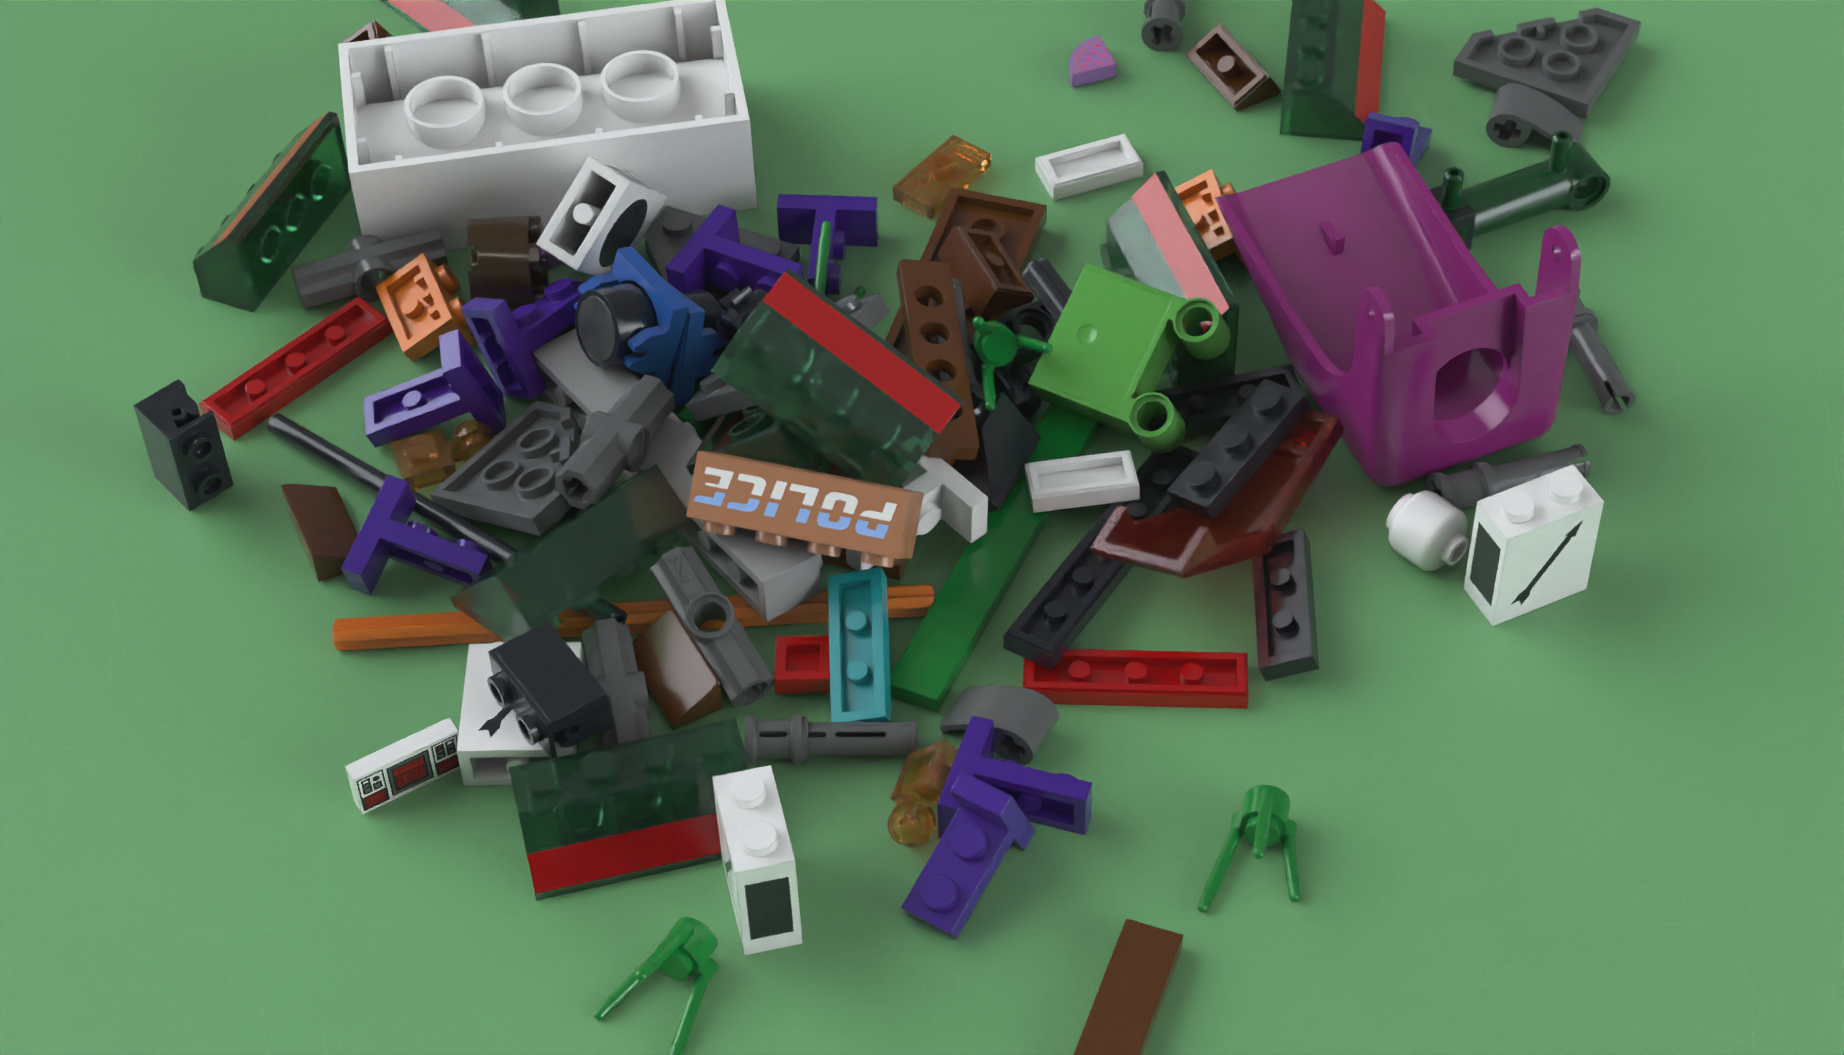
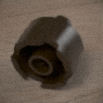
(507, 259)

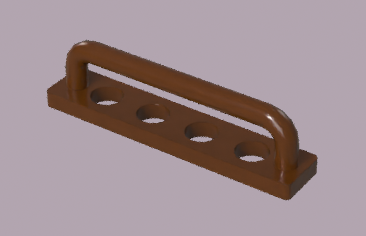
(917, 284)

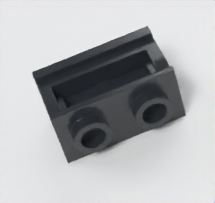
(183, 446)
(548, 690)

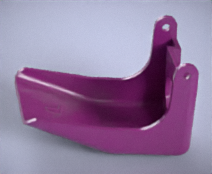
(1400, 318)

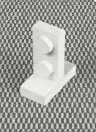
(946, 498)

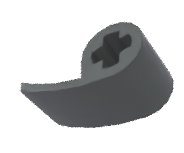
(1521, 109)
(1019, 715)

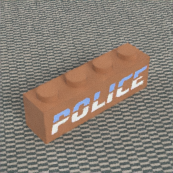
(805, 506)

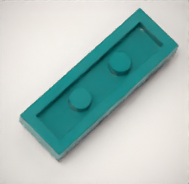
(859, 646)

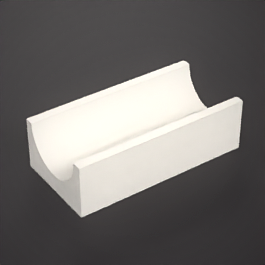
(514, 108)

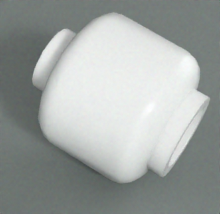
(1427, 530)

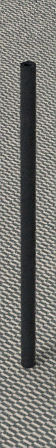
(424, 508)

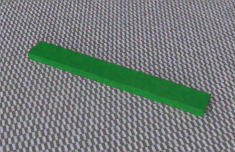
(983, 574)

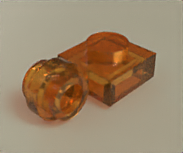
(431, 460)
(917, 786)

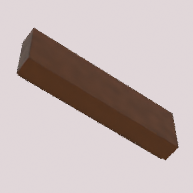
(1131, 991)

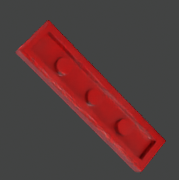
(296, 367)
(1143, 678)

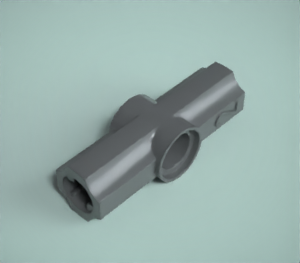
(363, 266)
(614, 442)
(729, 649)
(613, 665)

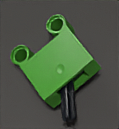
(1115, 346)

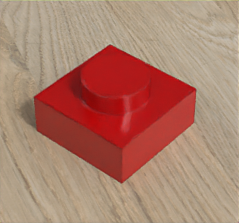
(802, 664)

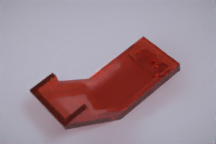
(1245, 529)

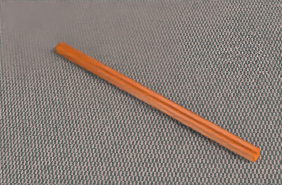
(458, 628)

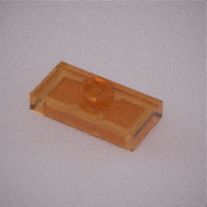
(930, 182)

